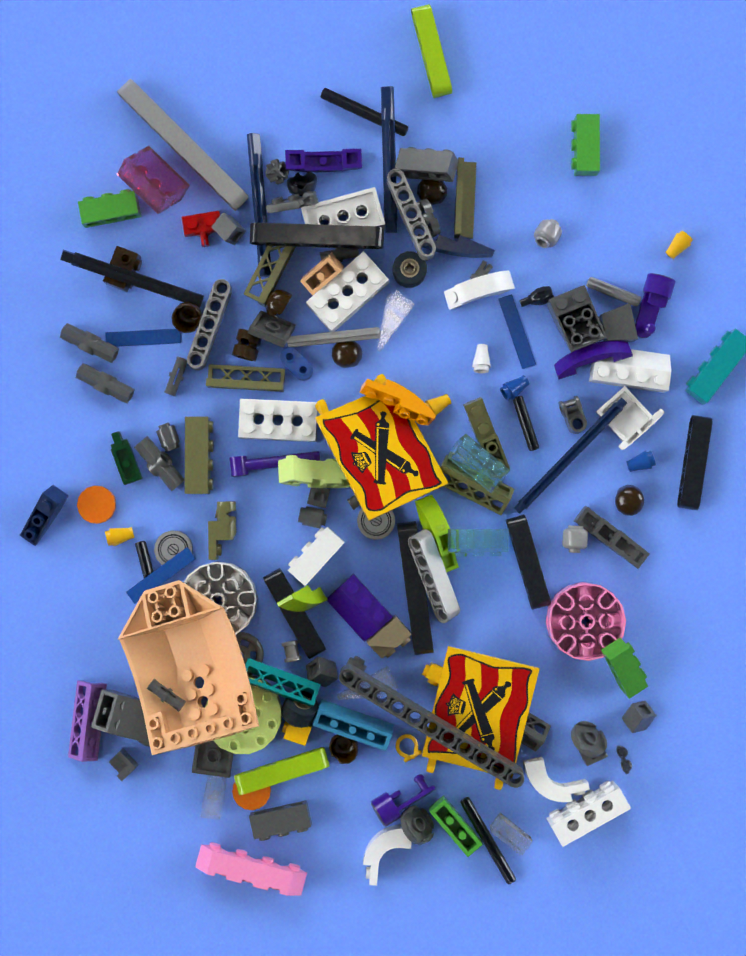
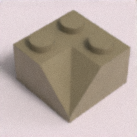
(389, 637)

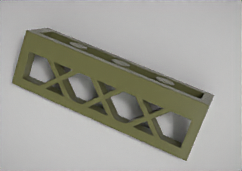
(465, 199)
(275, 274)
(245, 384)
(502, 493)

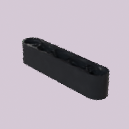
(694, 462)
(528, 562)
(298, 621)

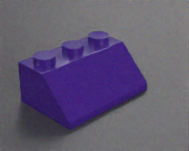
(359, 607)

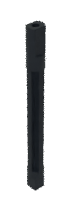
(130, 277)

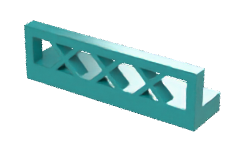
(282, 678)

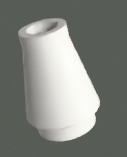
(481, 360)

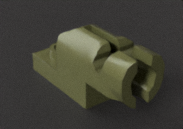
(221, 529)

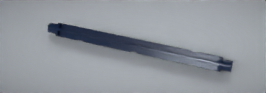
(570, 455)

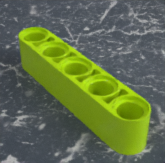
(431, 51)
(281, 770)

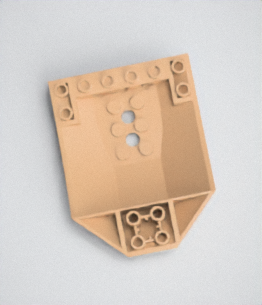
(176, 639)

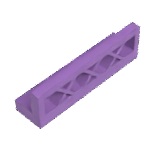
(89, 738)

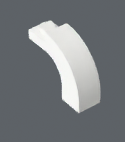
(478, 288)
(548, 788)
(384, 840)

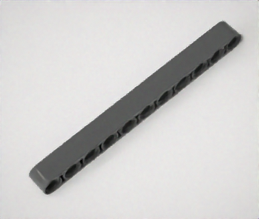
(437, 733)

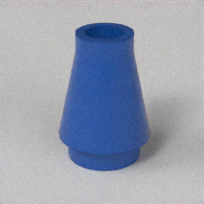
(513, 388)
(641, 462)

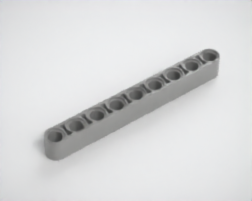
(182, 144)

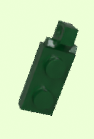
(125, 459)

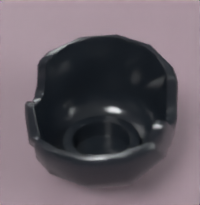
(301, 184)

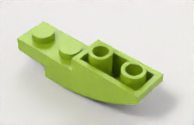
(435, 521)

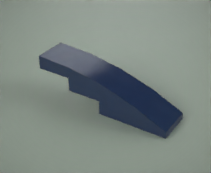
(463, 247)

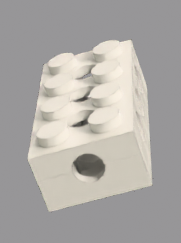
(349, 206)
(347, 279)
(270, 409)
(586, 822)

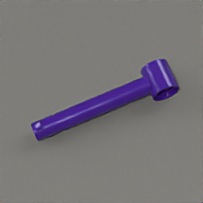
(241, 465)

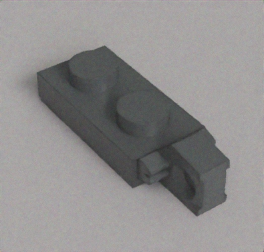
(293, 202)

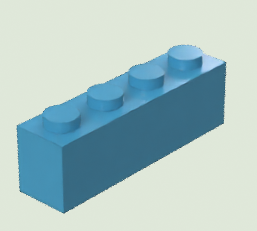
(353, 725)

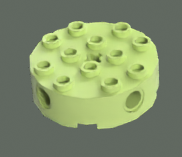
(269, 718)

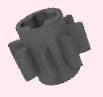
(276, 171)

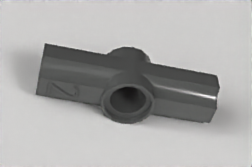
(89, 342)
(105, 383)
(159, 463)

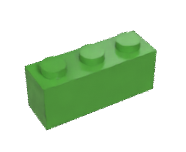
(586, 144)
(109, 208)
(625, 667)
(455, 826)

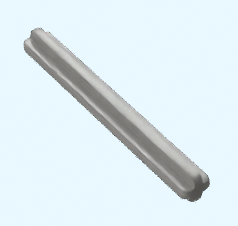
(334, 337)

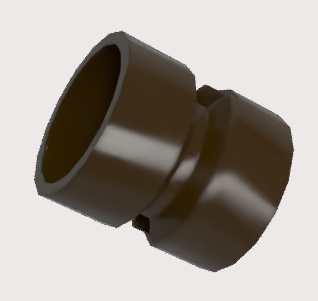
(243, 350)

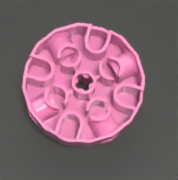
(571, 607)

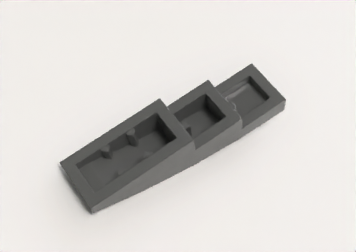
(611, 537)

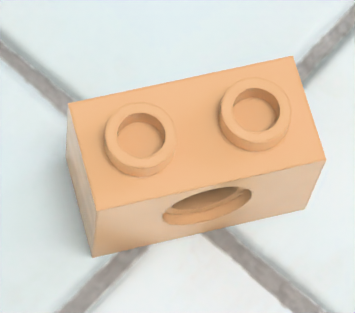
(322, 273)

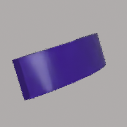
(323, 161)
(592, 353)

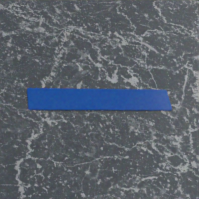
(517, 331)
(143, 337)
(161, 574)

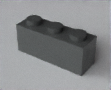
(427, 164)
(280, 820)

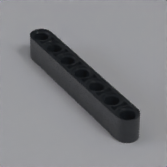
(317, 235)
(415, 593)

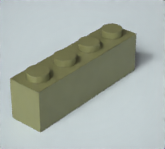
(198, 455)

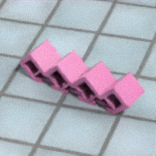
(260, 872)

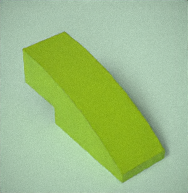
(303, 599)

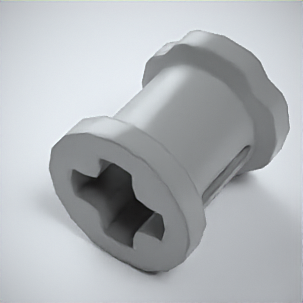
(291, 651)

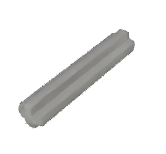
(613, 291)

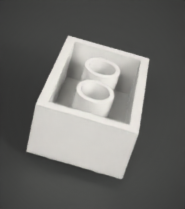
(315, 555)

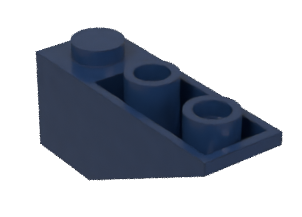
(43, 514)

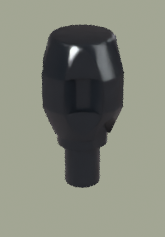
(538, 296)

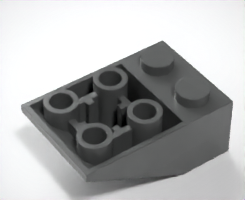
(576, 318)
(120, 716)

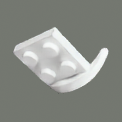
(632, 420)

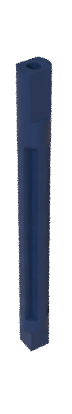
(389, 155)
(258, 192)

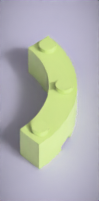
(315, 473)

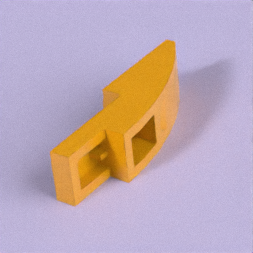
(406, 403)

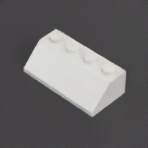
(641, 371)

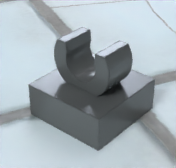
(318, 497)

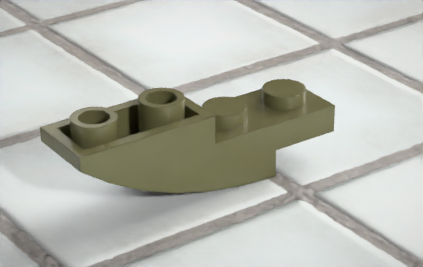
(484, 430)

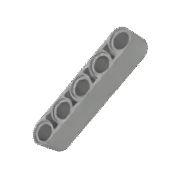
(411, 205)
(208, 314)
(434, 576)

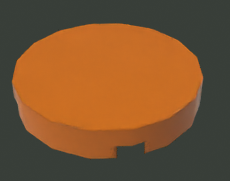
(96, 504)
(252, 800)

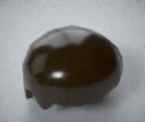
(432, 191)
(277, 302)
(186, 317)
(347, 354)
(629, 500)
(343, 749)

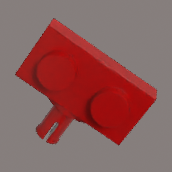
(200, 225)

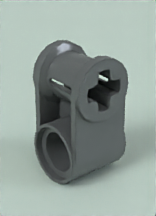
(573, 413)

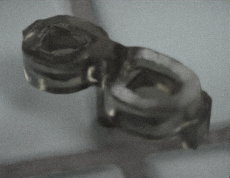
(625, 763)

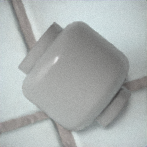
(547, 233)
(575, 538)

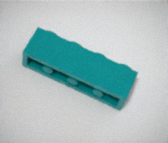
(718, 367)

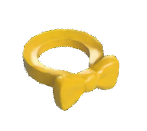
(417, 752)

